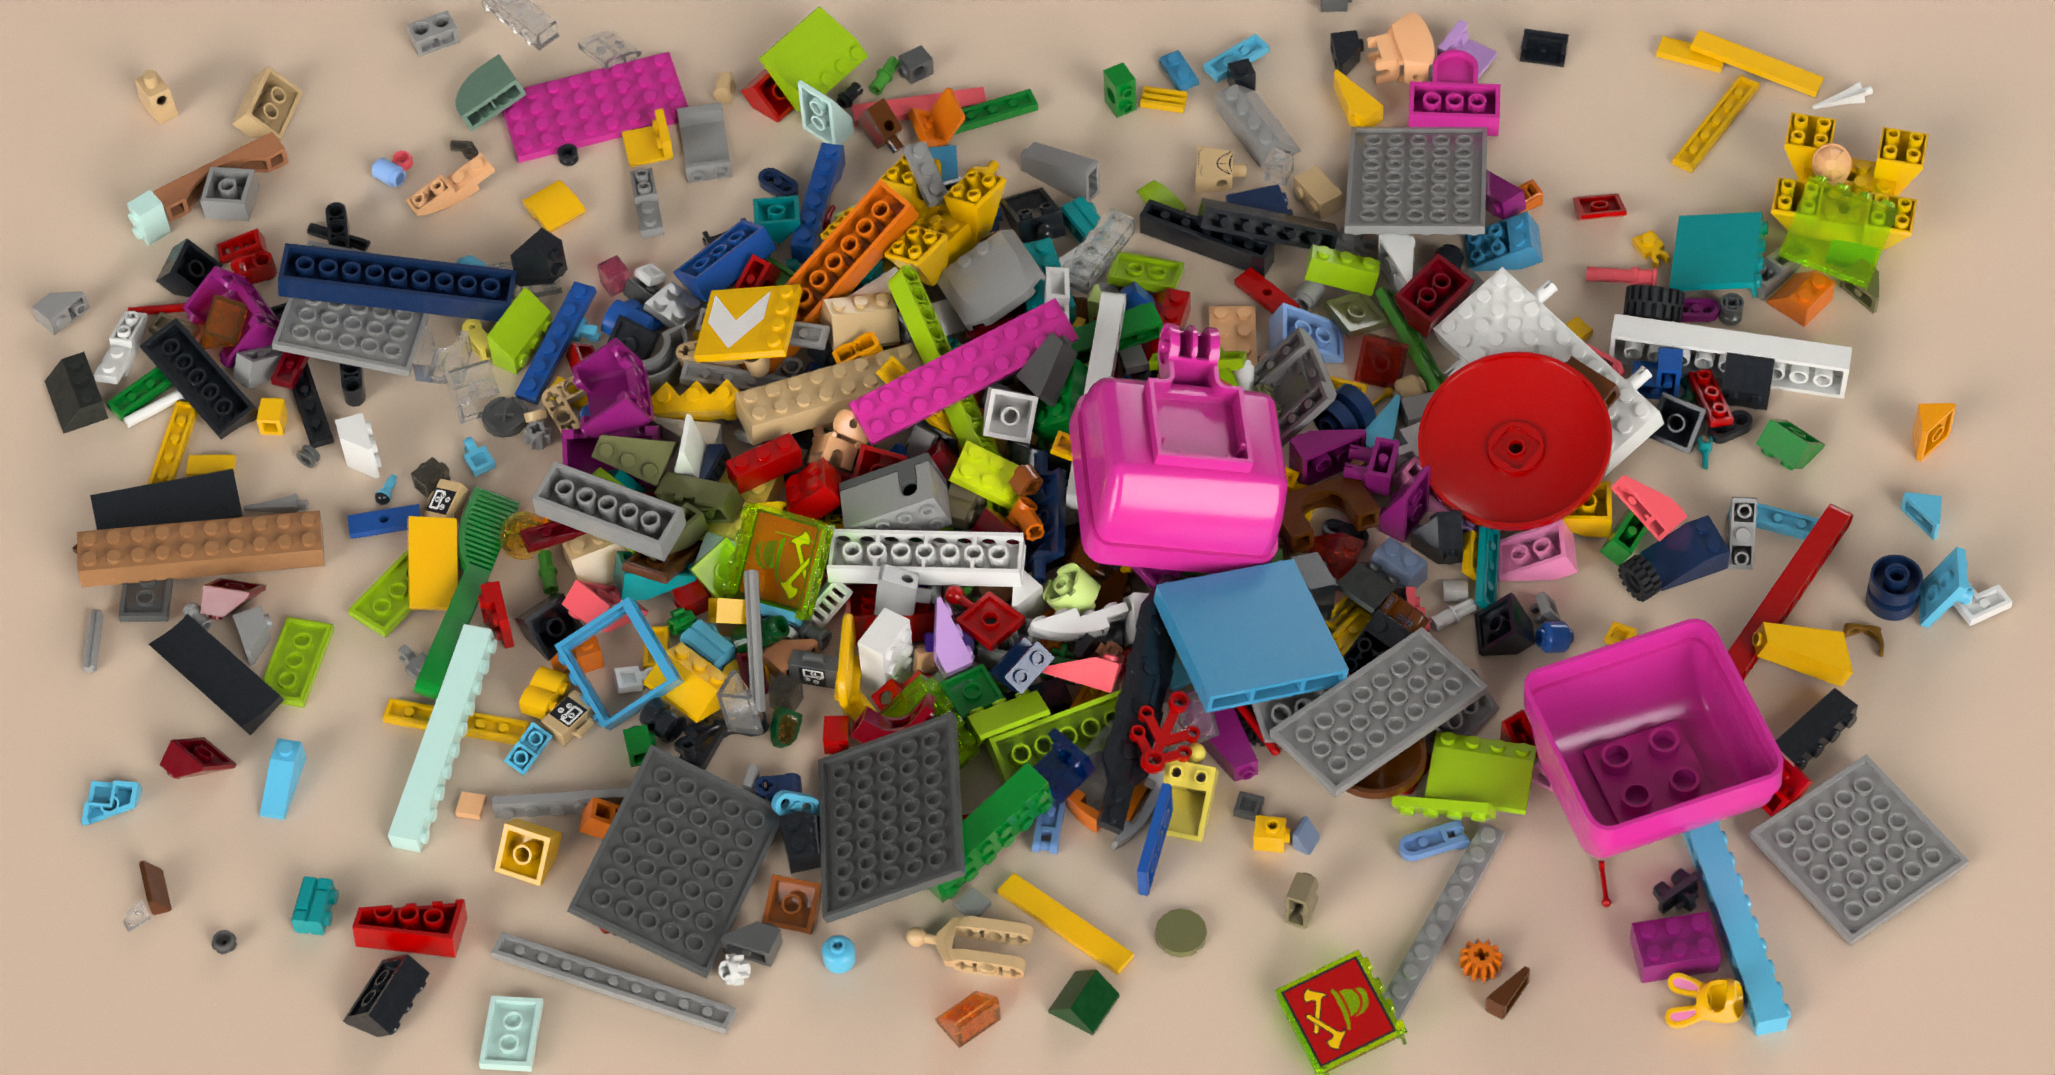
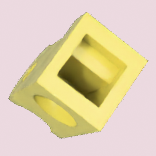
(478, 338)

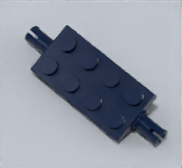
(1051, 512)

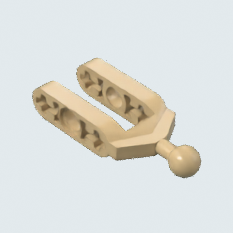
(978, 929)

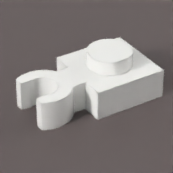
(630, 678)

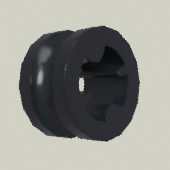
(568, 155)

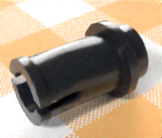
(846, 98)

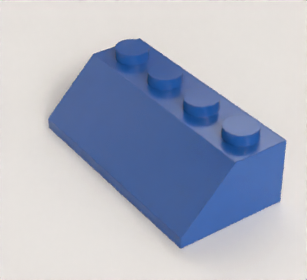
(725, 259)

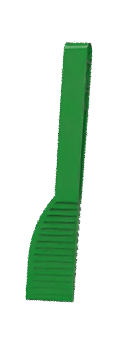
(477, 552)

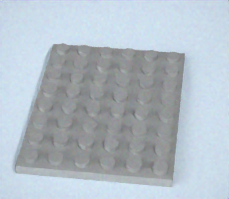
(1416, 180)

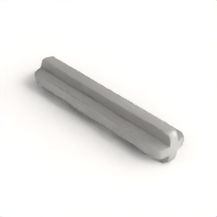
(92, 641)

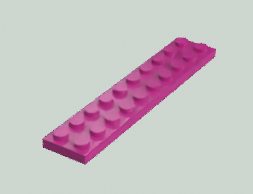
(958, 373)

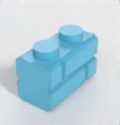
(709, 644)

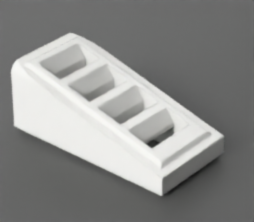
(833, 608)

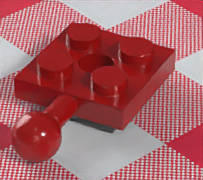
(987, 607)

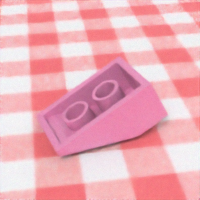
(1538, 554)

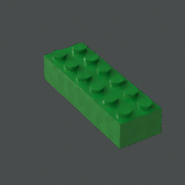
(998, 823)

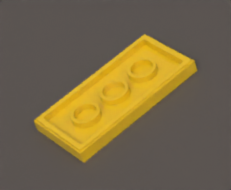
(432, 562)

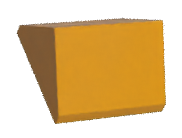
(1931, 427)

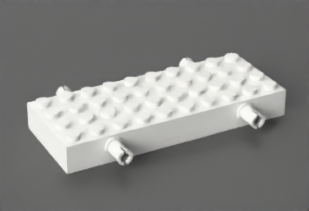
(1511, 319)

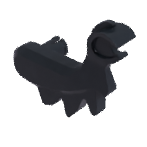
(705, 738)

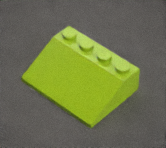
(814, 52)
(1481, 771)

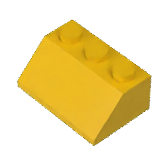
(701, 679)

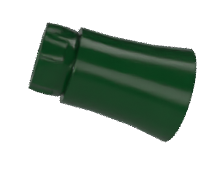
(772, 630)

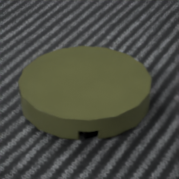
(1181, 932)

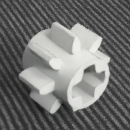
(734, 969)

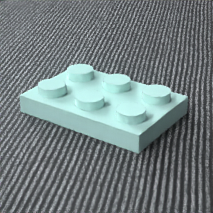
(511, 1033)

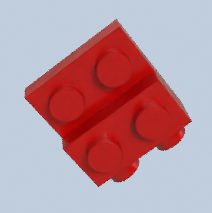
(495, 612)

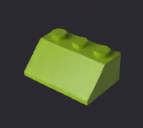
(1342, 270)
(519, 332)
(1006, 716)

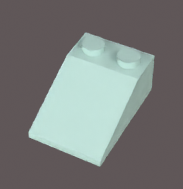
(823, 116)

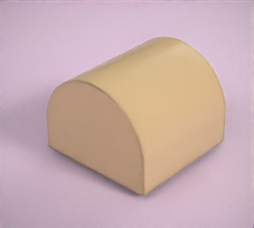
(724, 88)

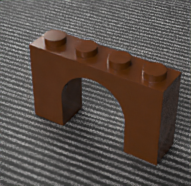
(1338, 493)

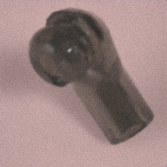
(466, 147)

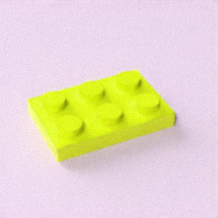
(985, 475)

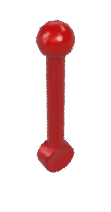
(1606, 902)

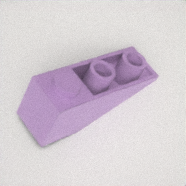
(949, 649)

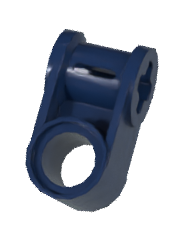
(777, 783)

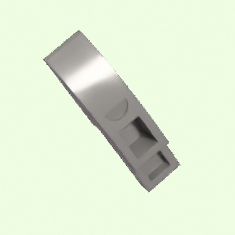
(646, 203)

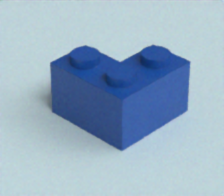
(1665, 373)

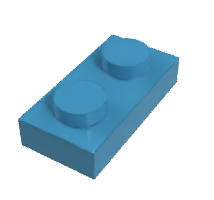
(1178, 71)

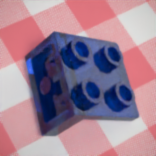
(1064, 766)

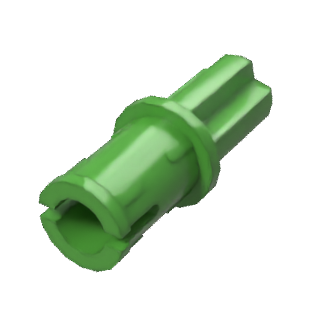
(884, 76)
(547, 572)

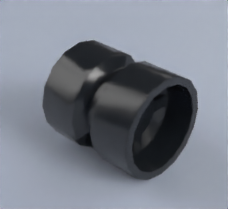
(662, 721)

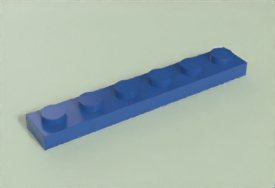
(555, 342)

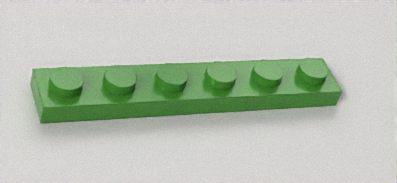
(1418, 351)

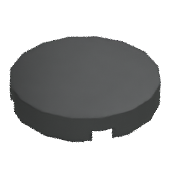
(504, 416)

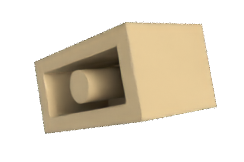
(1318, 193)

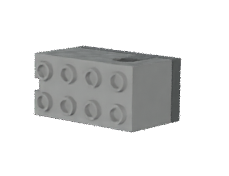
(897, 498)

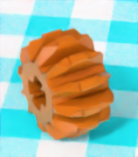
(1480, 960)

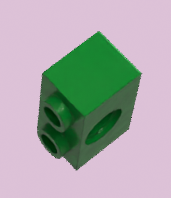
(1119, 89)

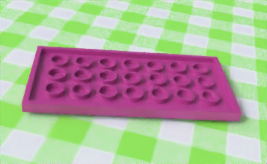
(593, 106)

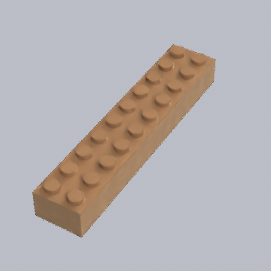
(200, 548)

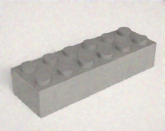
(609, 511)

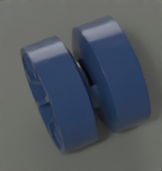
(1347, 412)
(1894, 587)

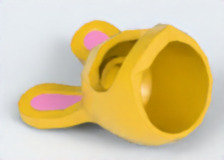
(1716, 1000)

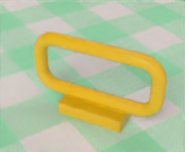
(849, 669)

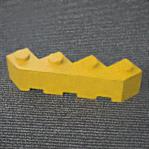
(696, 402)

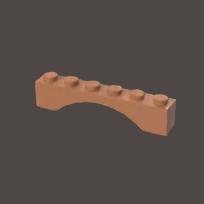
(181, 194)

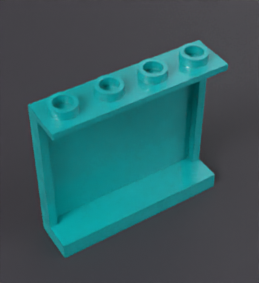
(1719, 252)

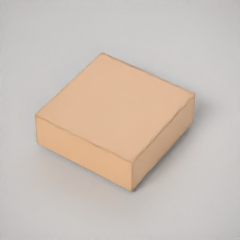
(471, 805)

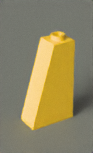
(1805, 650)

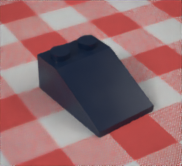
(1688, 553)

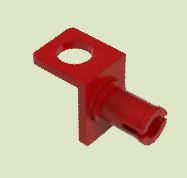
(894, 687)

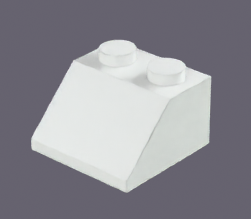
(1009, 415)

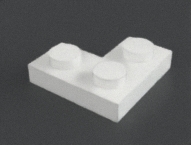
(1984, 605)

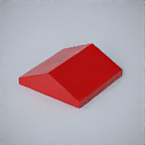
(1599, 207)

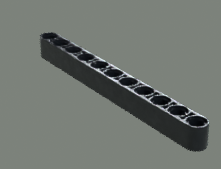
(351, 376)

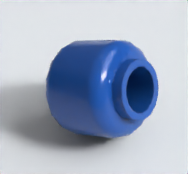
(1554, 637)

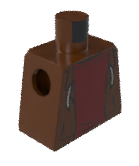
(881, 126)

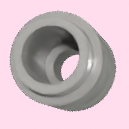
(1308, 294)

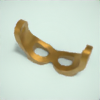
(1871, 631)

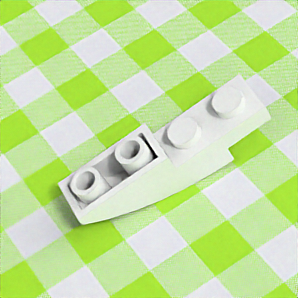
(123, 348)
(1070, 626)

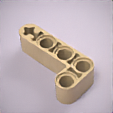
(756, 367)

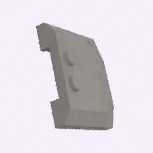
(991, 279)
(1298, 382)

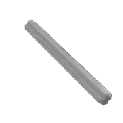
(754, 638)

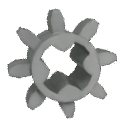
(537, 435)

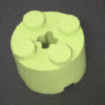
(1071, 589)

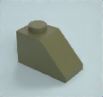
(1868, 298)

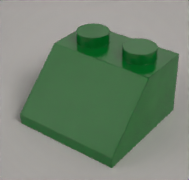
(1788, 444)

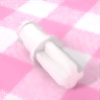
(1452, 614)

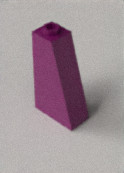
(1232, 747)

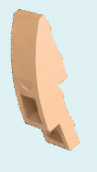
(448, 191)

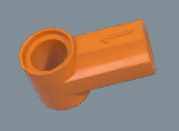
(1025, 517)

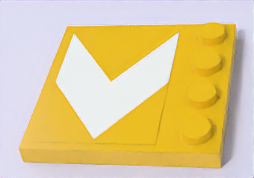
(748, 323)

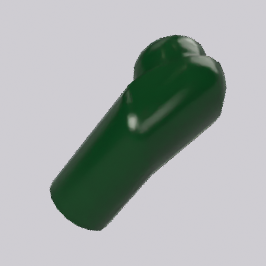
(1689, 393)

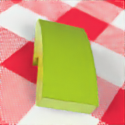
(1161, 194)

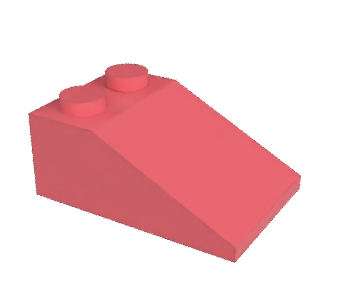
(591, 599)
(1096, 672)

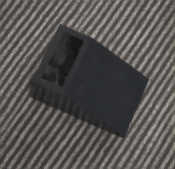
(1375, 639)

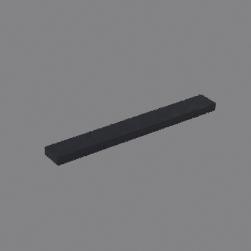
(309, 403)

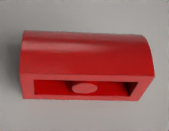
(1793, 786)

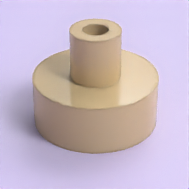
(536, 415)

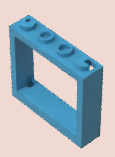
(579, 678)

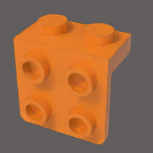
(941, 122)

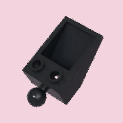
(1033, 216)

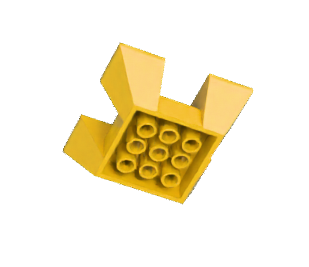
(1897, 164)
(943, 230)

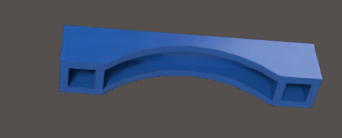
(824, 178)

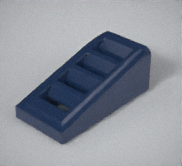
(714, 462)

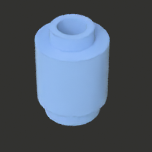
(388, 172)

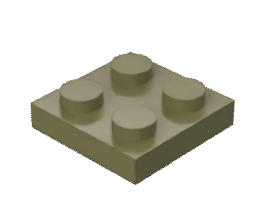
(1355, 314)

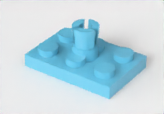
(1945, 587)

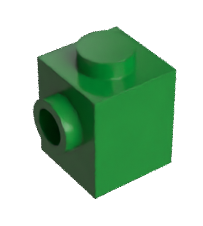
(637, 743)

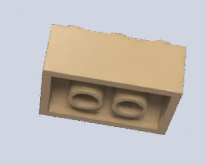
(267, 105)
(858, 315)
(592, 558)

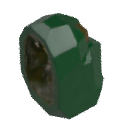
(784, 727)

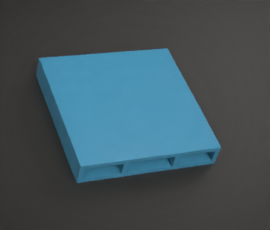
(1250, 635)

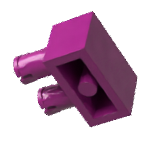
(1381, 467)

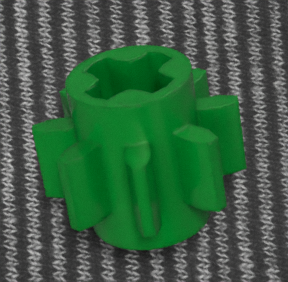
(680, 621)

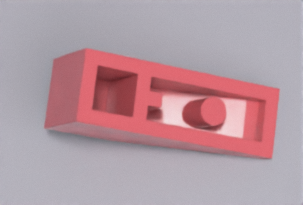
(1651, 507)

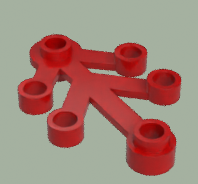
(1163, 736)

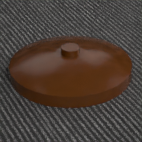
(1395, 775)

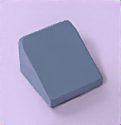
(1305, 836)

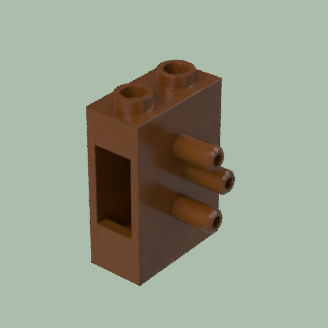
(1075, 554)

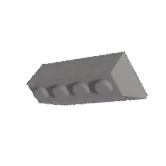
(1253, 122)

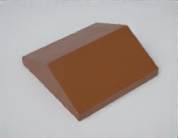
(792, 904)

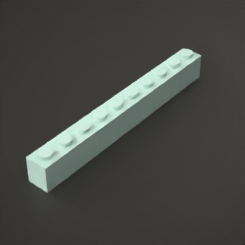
(442, 738)

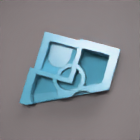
(110, 799)

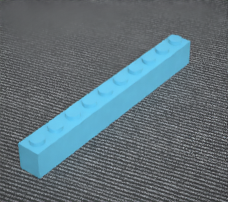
(1738, 929)

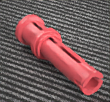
(1627, 276)

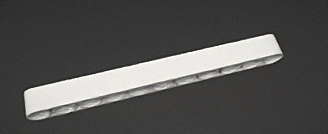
(1102, 357)

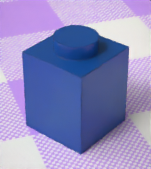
(1136, 295)

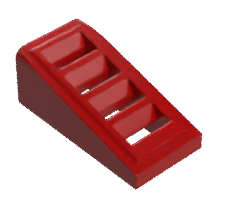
(254, 240)

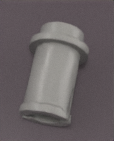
(194, 611)

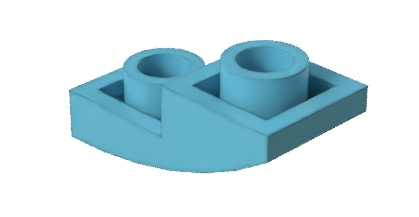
(528, 748)

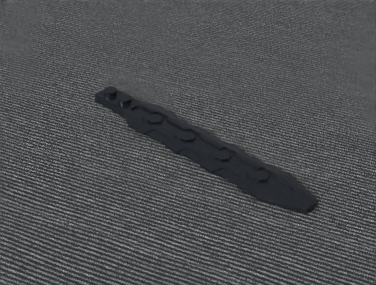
(1144, 683)

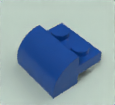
(631, 309)

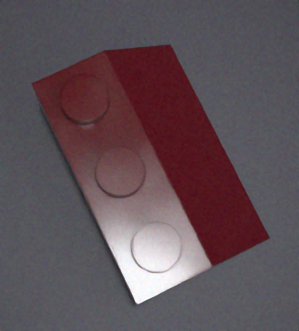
(1433, 294)

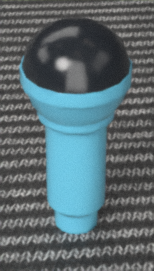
(383, 495)

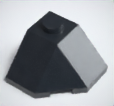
(1440, 538)

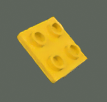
(649, 143)

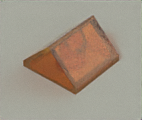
(223, 323)
(970, 1017)

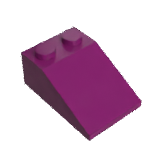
(1322, 453)
(1406, 506)

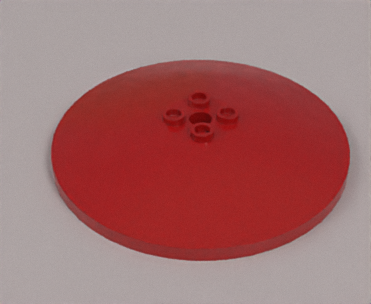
(1507, 403)

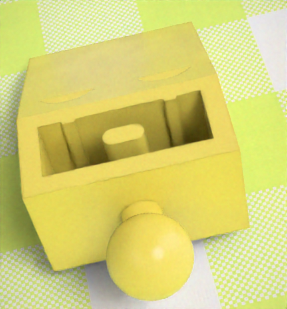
(1190, 797)

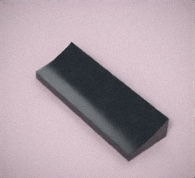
(199, 379)
(168, 502)
(218, 674)

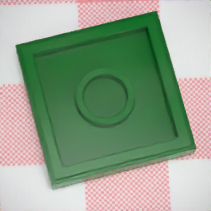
(971, 690)

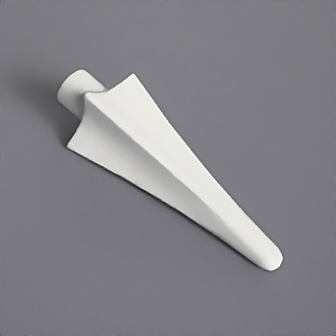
(1852, 95)

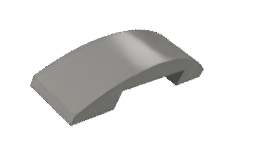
(1153, 782)

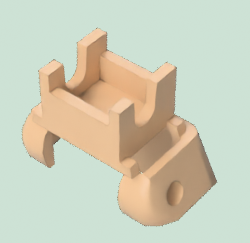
(1405, 44)
(841, 442)

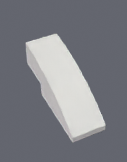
(1058, 287)

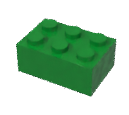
(1049, 419)

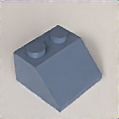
(1402, 563)

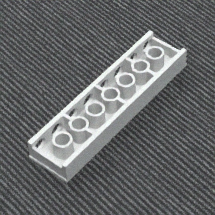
(934, 562)

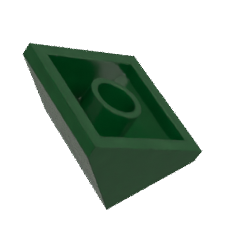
(1085, 1000)

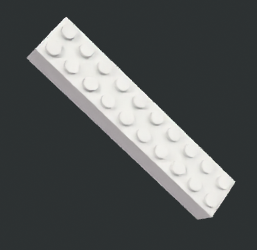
(1797, 366)

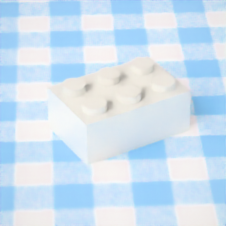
(886, 650)

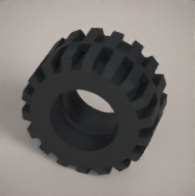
(1654, 302)

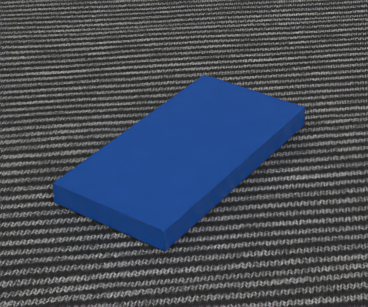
(1155, 839)

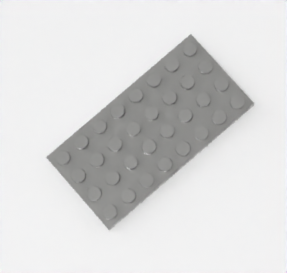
(1378, 711)

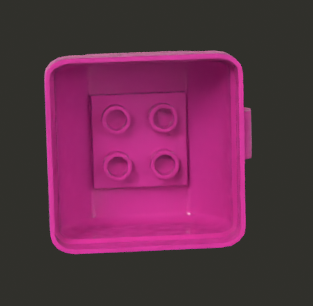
(1179, 465)
(1650, 738)

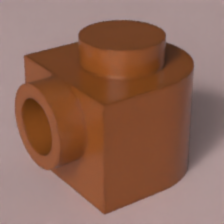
(1026, 480)

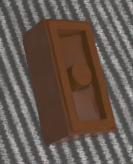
(155, 888)

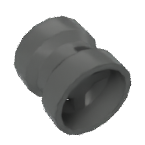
(1731, 309)

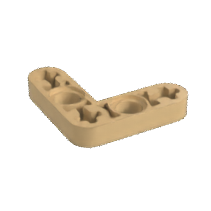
(563, 400)

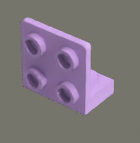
(1458, 40)

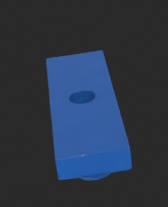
(381, 521)

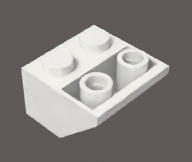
(358, 444)

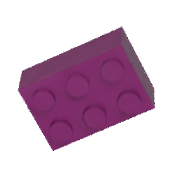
(1675, 946)

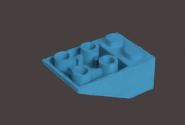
(1506, 244)

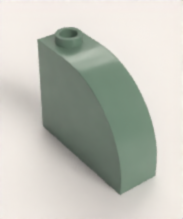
(487, 93)

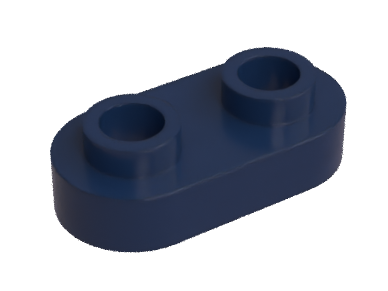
(780, 183)

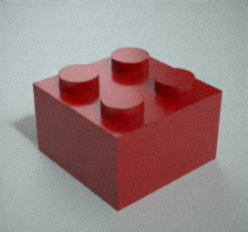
(814, 490)

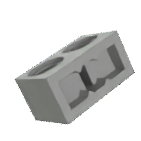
(433, 33)

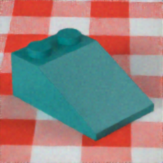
(642, 588)

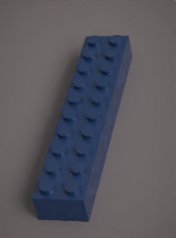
(396, 282)

